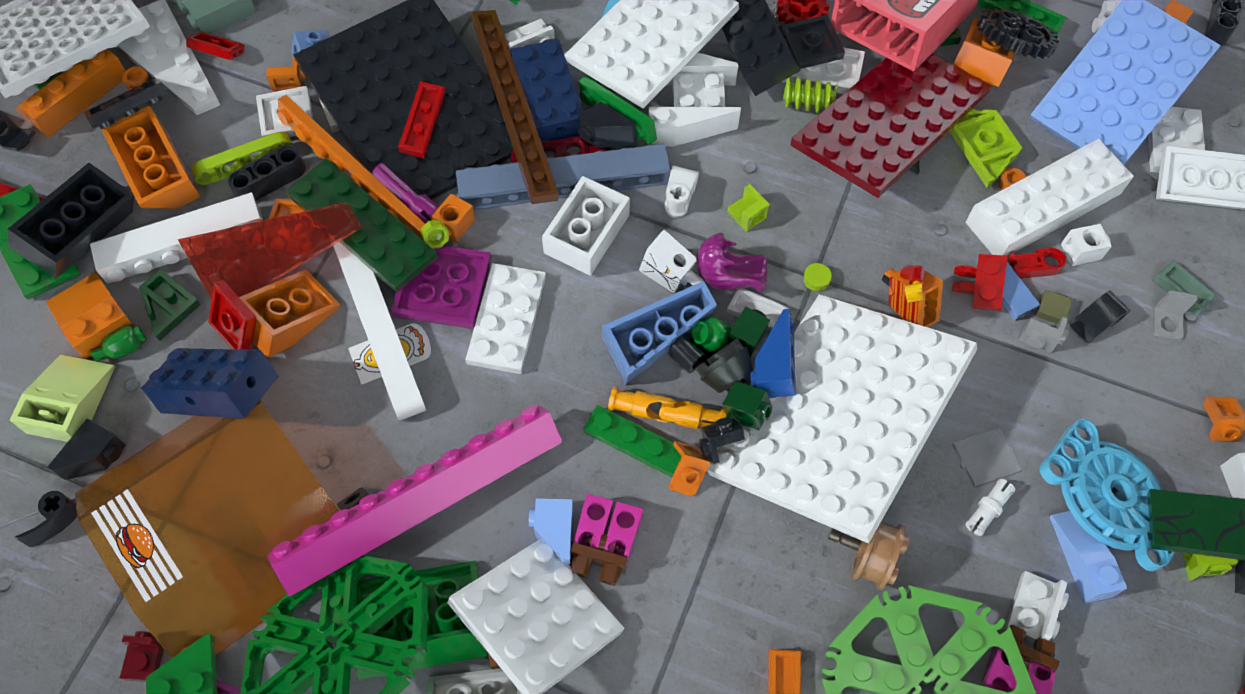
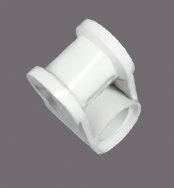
(679, 191)

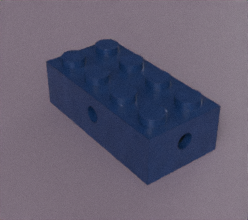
(548, 89)
(210, 382)

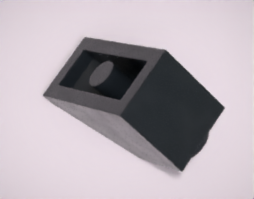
(606, 127)
(87, 452)

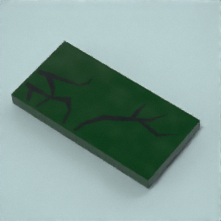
(1197, 524)

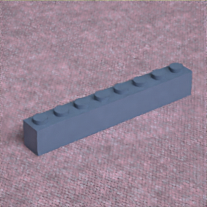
(615, 169)

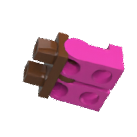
(605, 548)
(1038, 662)

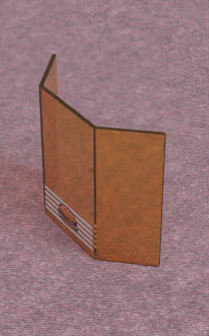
(194, 524)

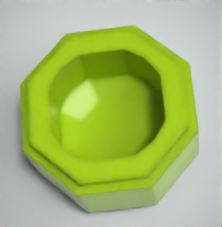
(435, 234)

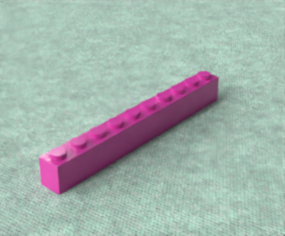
(413, 499)

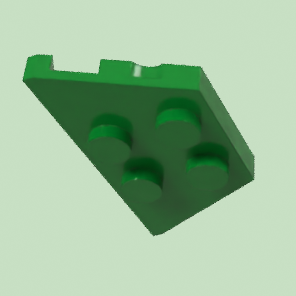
(188, 672)

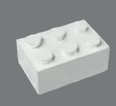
(586, 225)

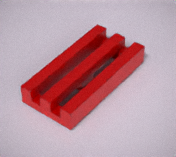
(215, 45)

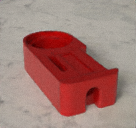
(1034, 264)

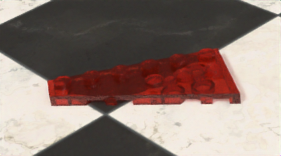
(267, 249)

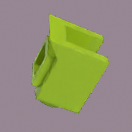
(1206, 565)

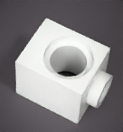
(1086, 244)

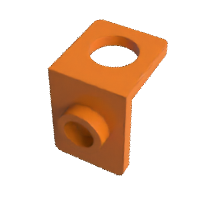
(689, 470)

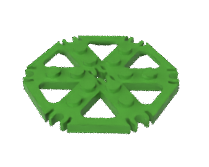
(915, 653)

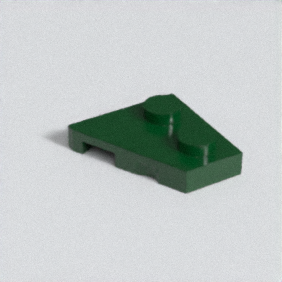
(166, 303)

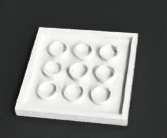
(535, 618)

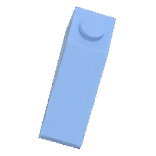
(1088, 559)

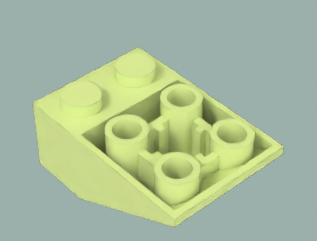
(62, 398)

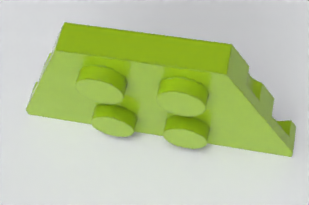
(986, 143)

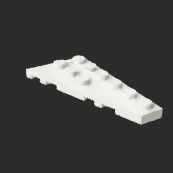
(165, 57)

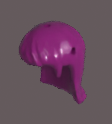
(729, 270)

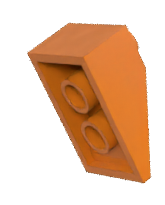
(983, 57)
(288, 311)
(87, 314)

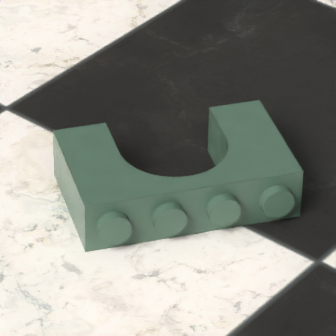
(215, 14)

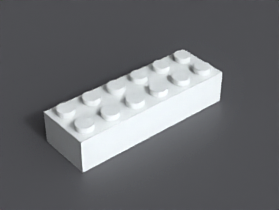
(1048, 199)

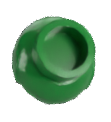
(711, 333)

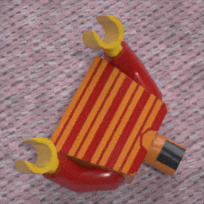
(915, 294)

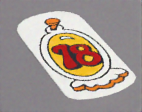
(414, 344)

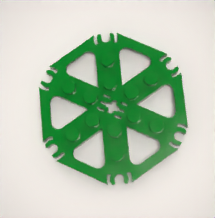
(346, 625)

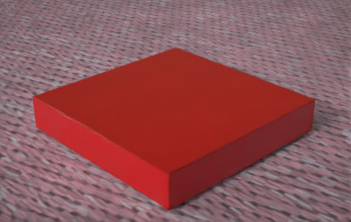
(231, 317)

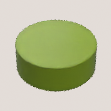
(817, 277)

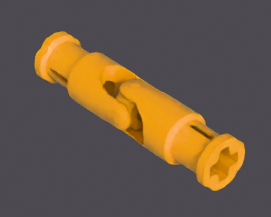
(682, 413)

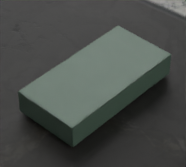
(1177, 279)

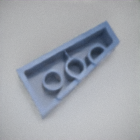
(650, 332)

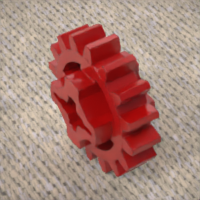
(798, 10)

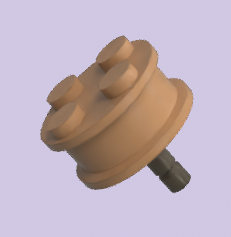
(878, 558)

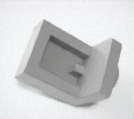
(1044, 336)

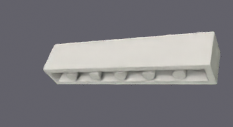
(158, 244)

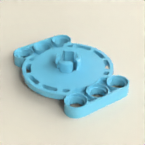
(1092, 475)

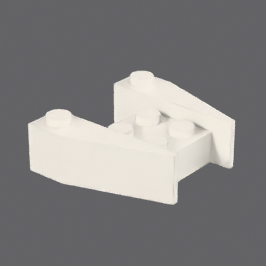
(697, 102)

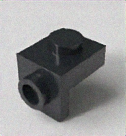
(720, 433)

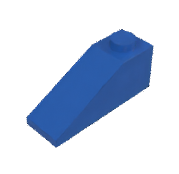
(776, 360)

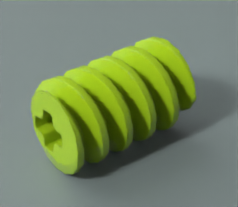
(808, 95)

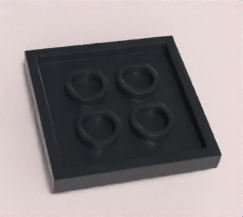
(125, 103)

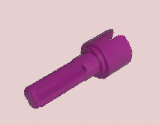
(416, 203)

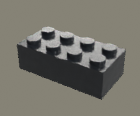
(759, 46)
(70, 219)

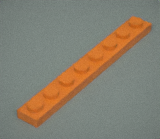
(327, 147)

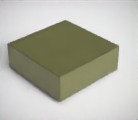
(1053, 306)

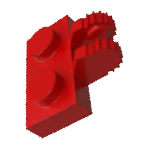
(989, 281)

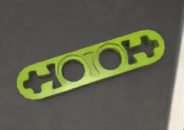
(207, 170)

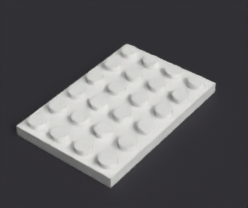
(647, 43)

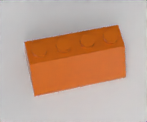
(72, 92)
(150, 161)

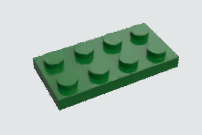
(28, 276)

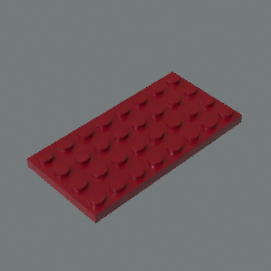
(889, 121)

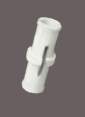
(990, 507)

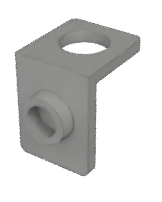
(1172, 307)

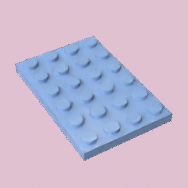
(1125, 79)

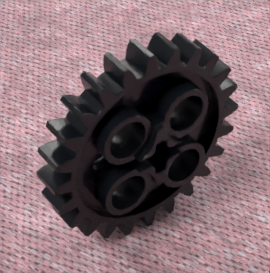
(1031, 40)

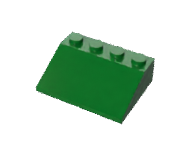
(446, 633)

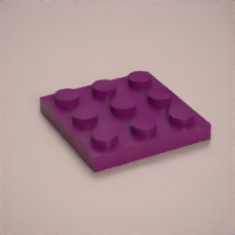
(446, 289)

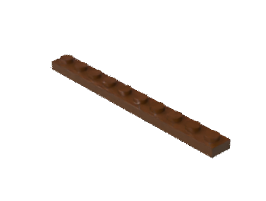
(514, 108)

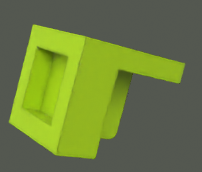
(749, 209)

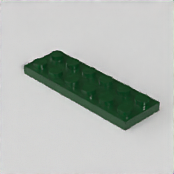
(383, 242)

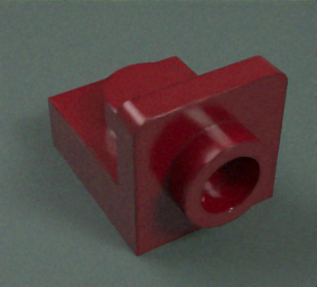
(141, 657)

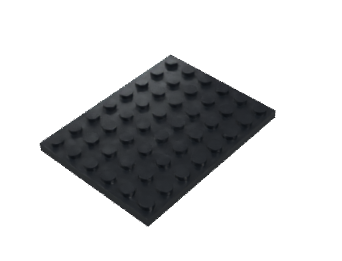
(370, 83)

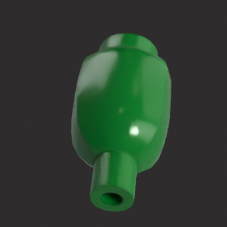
(120, 343)

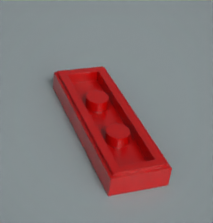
(422, 119)

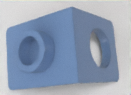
(305, 39)

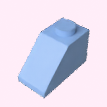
(553, 525)

